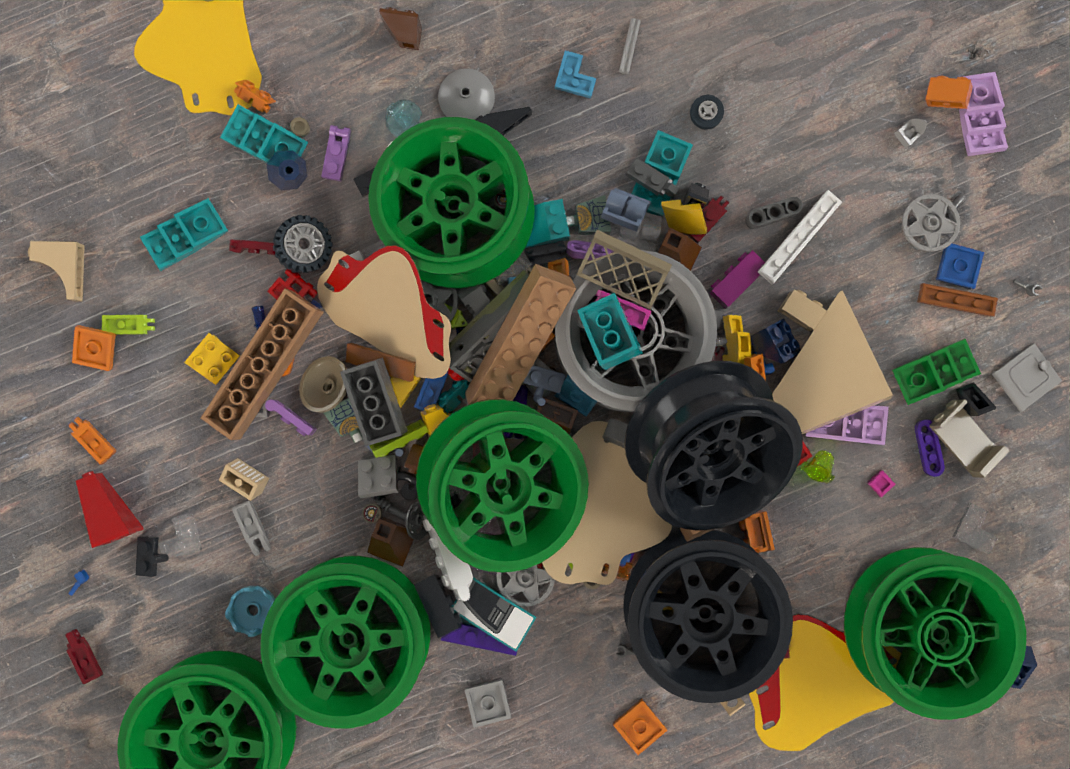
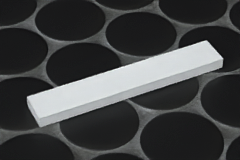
(799, 237)

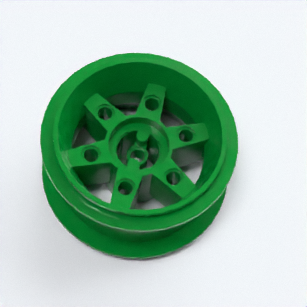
(445, 141)
(525, 542)
(283, 647)
(972, 683)
(147, 733)

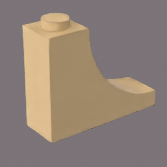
(66, 260)

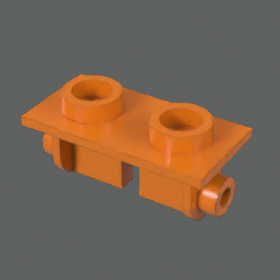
(246, 91)

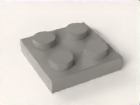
(377, 476)
(488, 703)

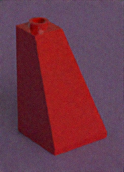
(104, 511)

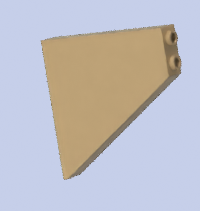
(832, 372)

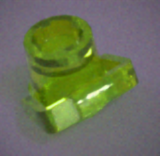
(820, 467)

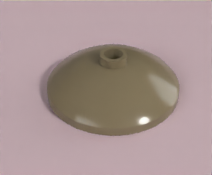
(322, 384)

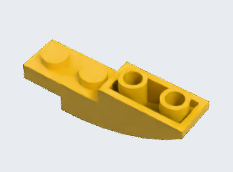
(737, 341)

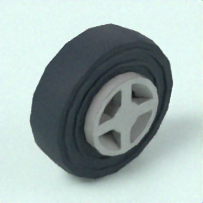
(710, 105)

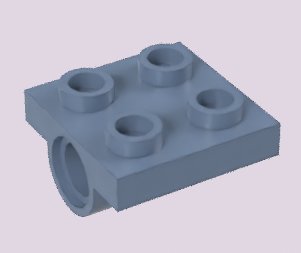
(625, 209)

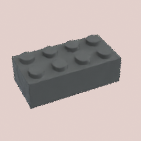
(374, 401)

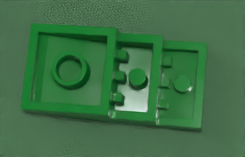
(936, 371)

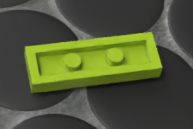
(415, 431)

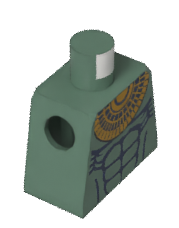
(589, 217)
(344, 420)

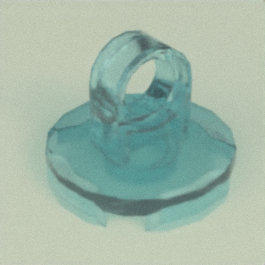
(402, 116)

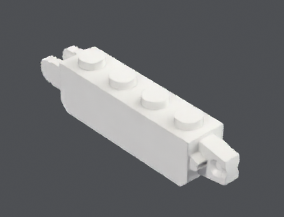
(455, 572)

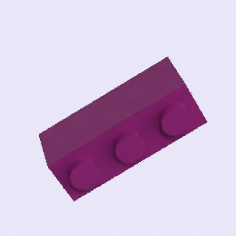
(736, 279)

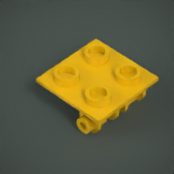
(212, 358)

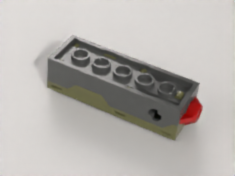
(474, 341)

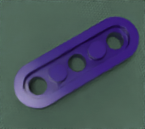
(935, 454)

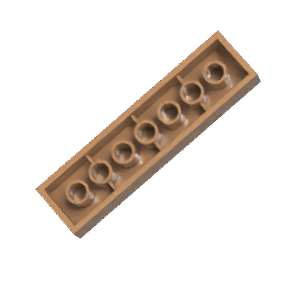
(521, 335)
(262, 365)

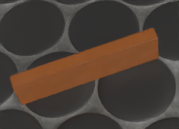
(957, 300)
(395, 366)

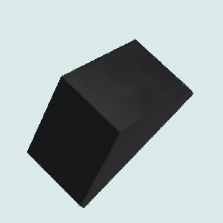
(976, 400)

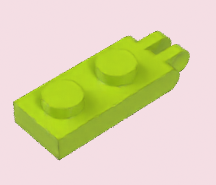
(127, 324)

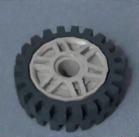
(288, 249)

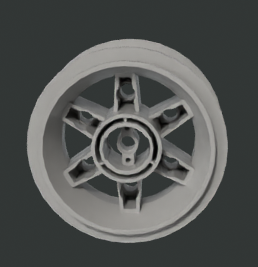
(695, 346)

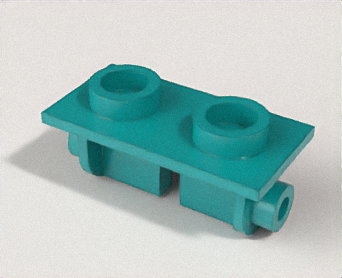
(449, 397)

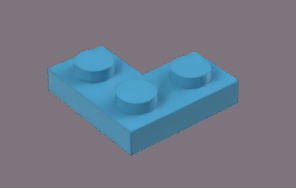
(569, 78)

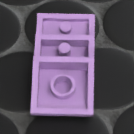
(984, 118)
(862, 427)

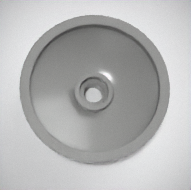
(470, 106)

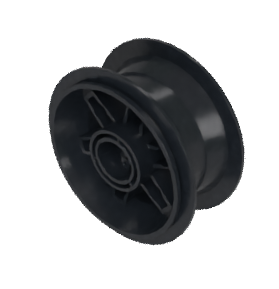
(712, 445)
(769, 624)

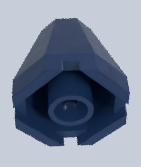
(277, 174)

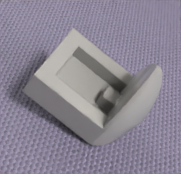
(911, 131)

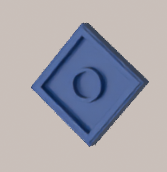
(960, 266)

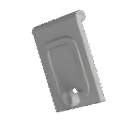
(1023, 378)

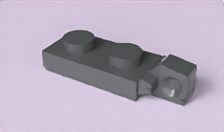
(651, 179)

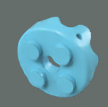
(239, 613)

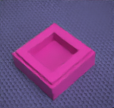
(881, 483)

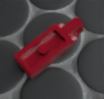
(253, 246)
(82, 657)

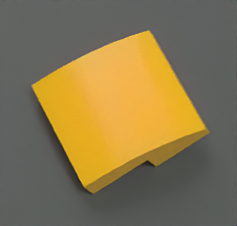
(684, 218)

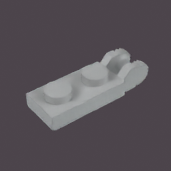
(251, 526)

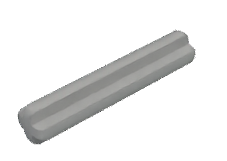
(629, 46)

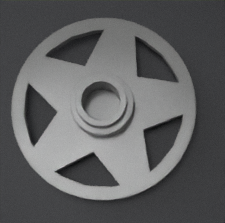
(931, 223)
(526, 582)

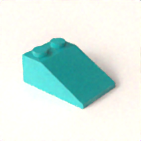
(549, 224)
(609, 331)

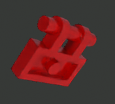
(279, 285)

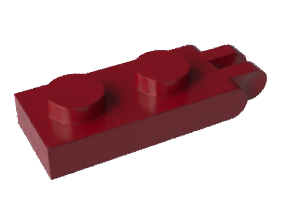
(712, 214)

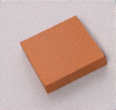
(93, 348)
(640, 727)

